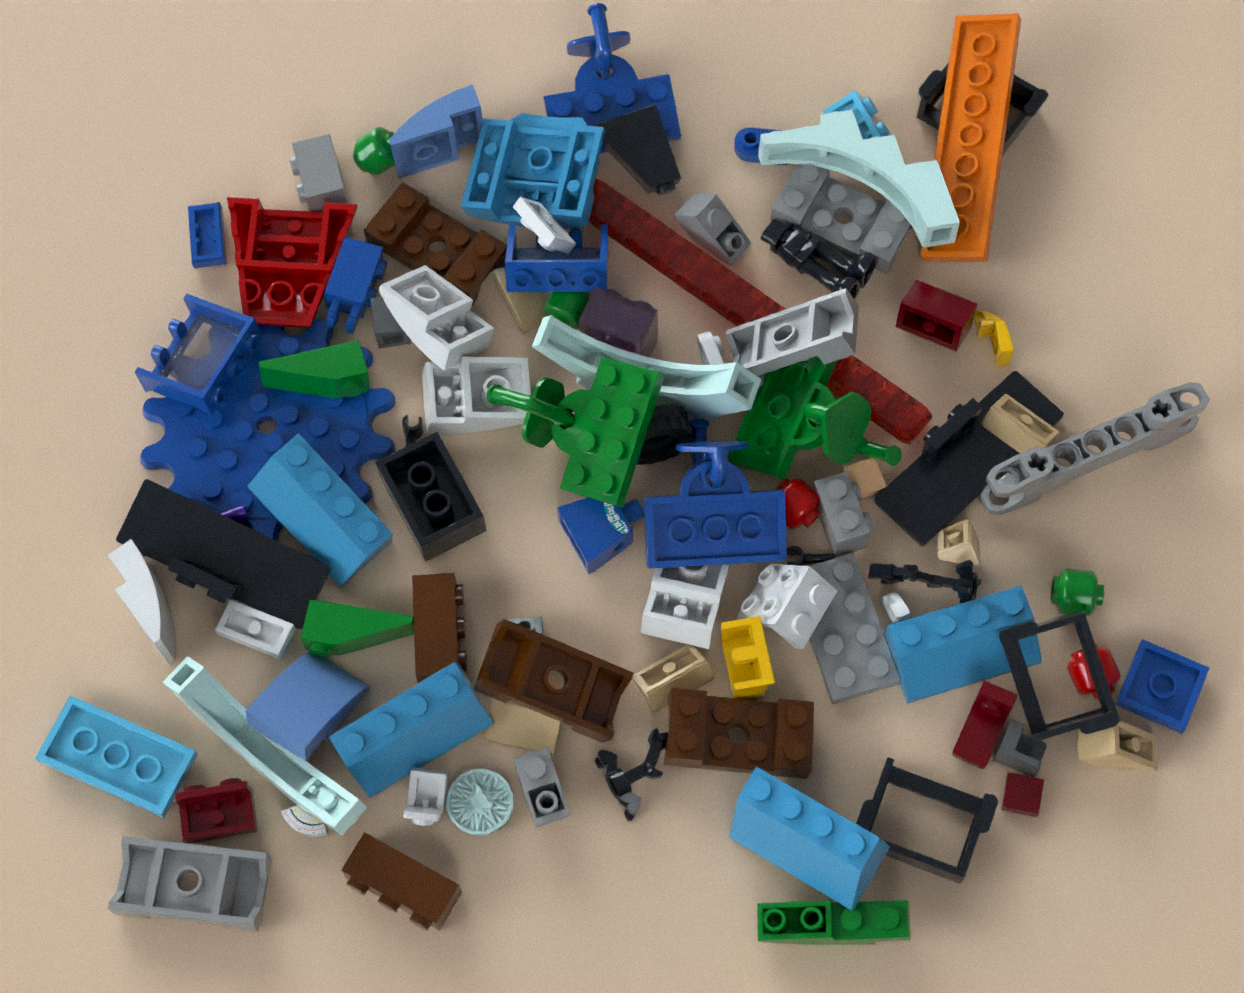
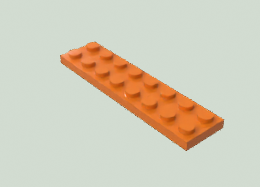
(975, 128)

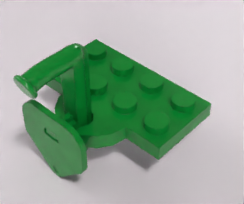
(787, 417)
(603, 432)

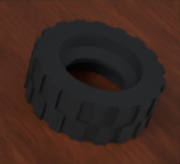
(667, 427)

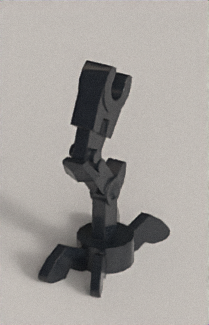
(965, 585)
(620, 782)

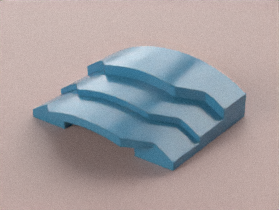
(536, 160)

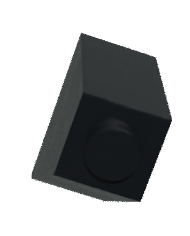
(642, 149)

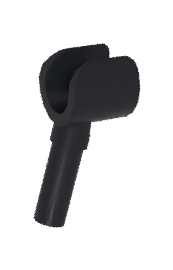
(412, 433)
(807, 558)

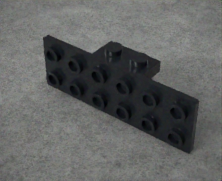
(956, 462)
(222, 554)

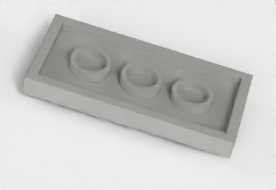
(850, 637)

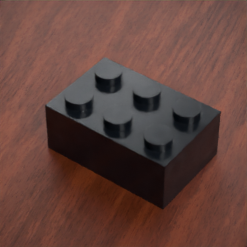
(431, 496)

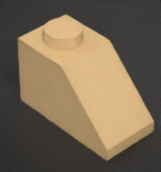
(1118, 748)

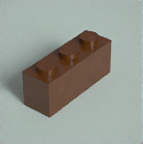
(437, 623)
(401, 882)

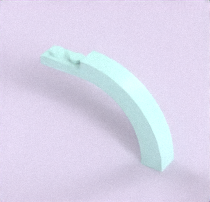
(283, 769)

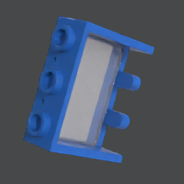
(556, 271)
(204, 355)

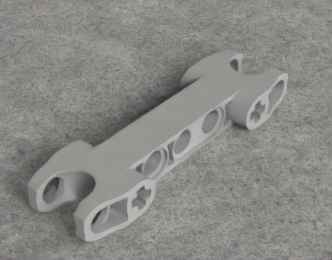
(1038, 470)

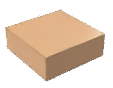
(867, 476)

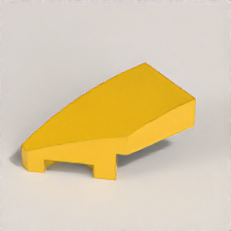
(991, 325)

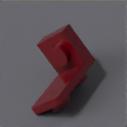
(984, 724)

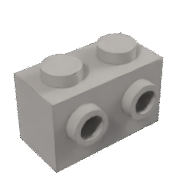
(318, 172)
(841, 514)

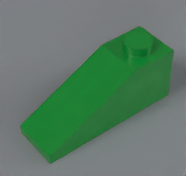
(324, 372)
(346, 629)

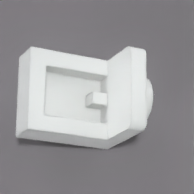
(426, 796)

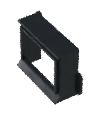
(1023, 97)
(1087, 722)
(982, 808)

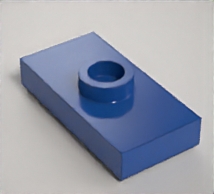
(207, 235)

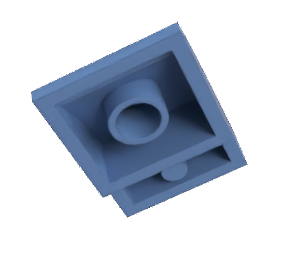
(437, 132)
(305, 704)

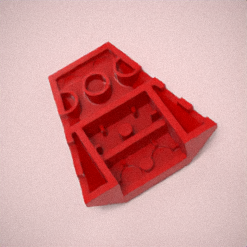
(285, 258)

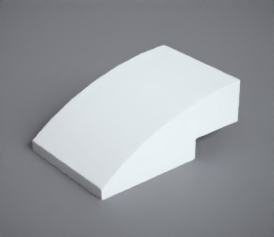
(436, 316)
(458, 400)
(145, 598)
(685, 603)

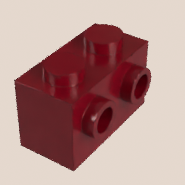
(936, 315)

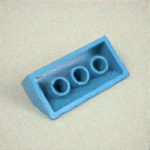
(320, 510)
(959, 644)
(411, 729)
(806, 838)

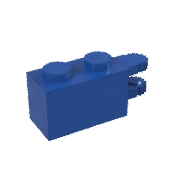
(353, 282)

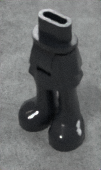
(802, 248)

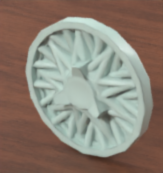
(479, 802)

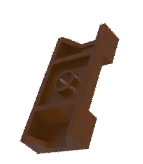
(410, 225)
(518, 672)
(776, 734)

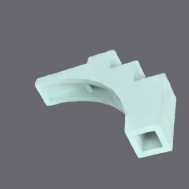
(877, 162)
(699, 389)

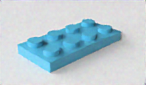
(116, 756)

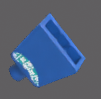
(599, 529)

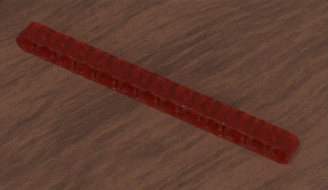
(742, 303)

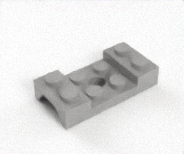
(814, 199)
(811, 329)
(228, 888)

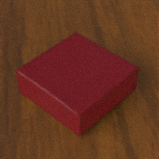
(1022, 794)

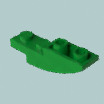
(833, 923)

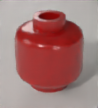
(800, 503)
(1081, 675)

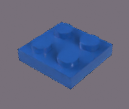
(1162, 686)

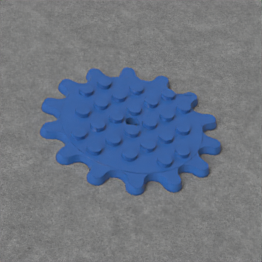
(223, 452)

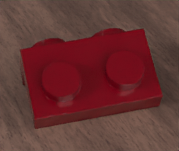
(216, 811)

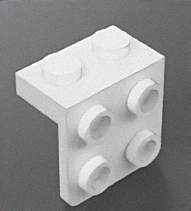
(789, 601)

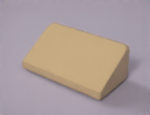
(524, 306)
(1018, 426)
(959, 543)
(681, 669)
(522, 727)

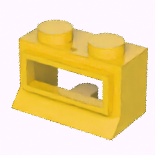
(744, 644)

